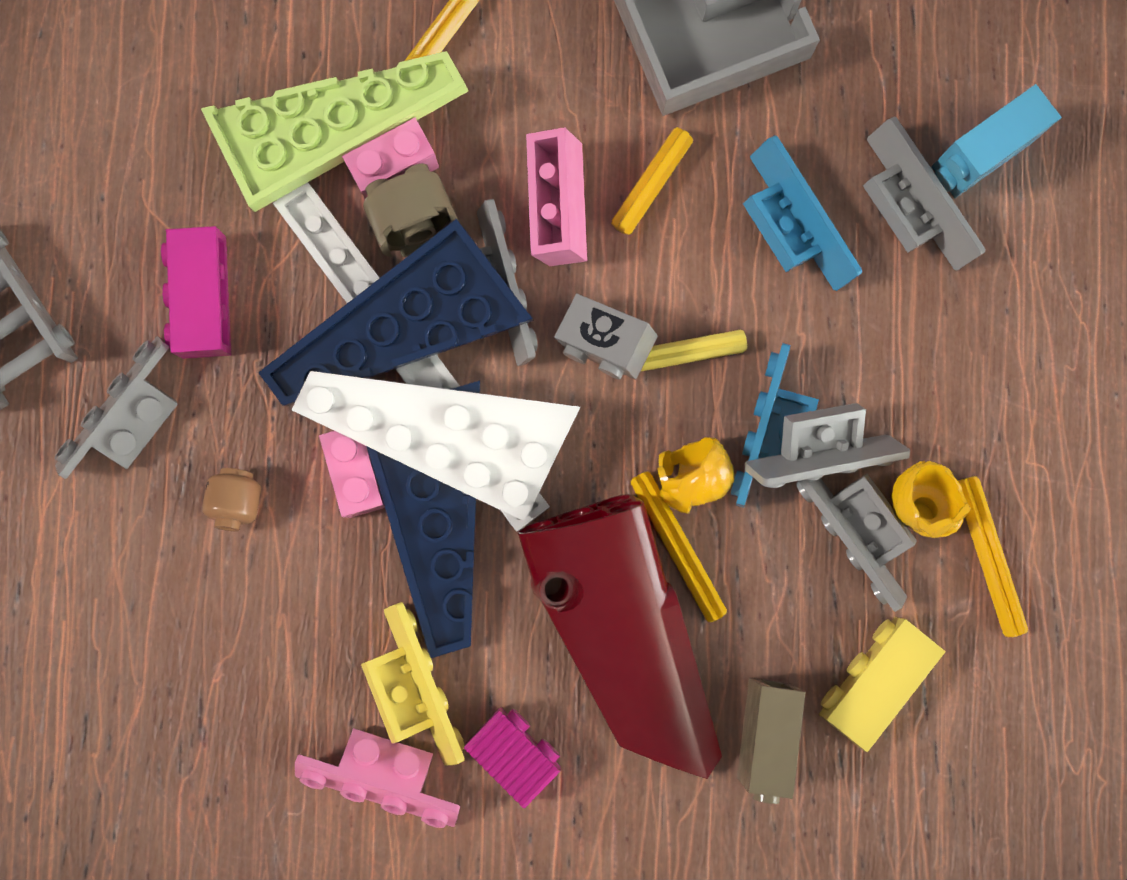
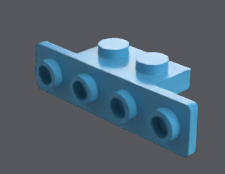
(795, 220)
(771, 409)

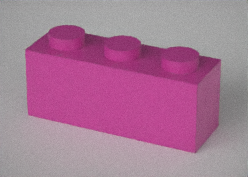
(196, 292)

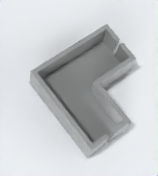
(714, 45)

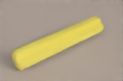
(696, 349)

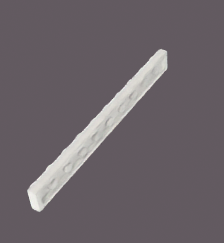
(351, 276)

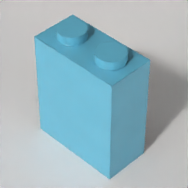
(995, 141)

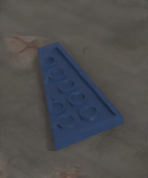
(416, 310)
(435, 545)

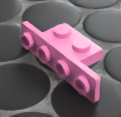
(382, 774)

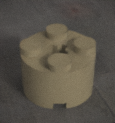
(407, 209)

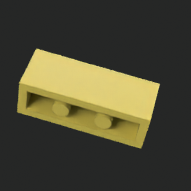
(880, 682)

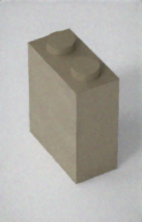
(771, 739)

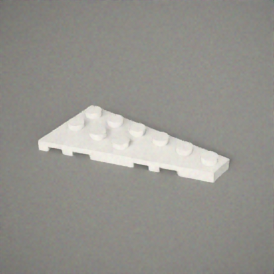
(468, 440)

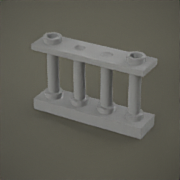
(56, 337)

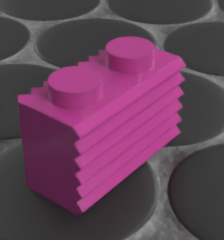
(514, 756)

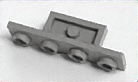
(916, 200)
(503, 260)
(126, 418)
(823, 445)
(867, 529)

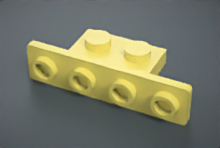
(407, 691)

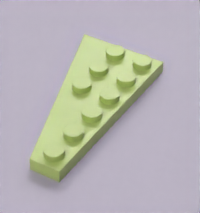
(309, 127)

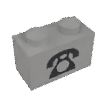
(606, 337)

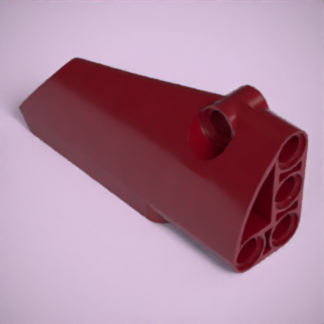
(624, 629)

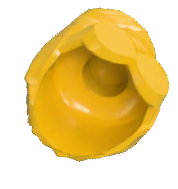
(702, 475)
(929, 500)

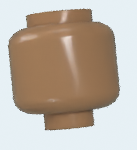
(231, 499)

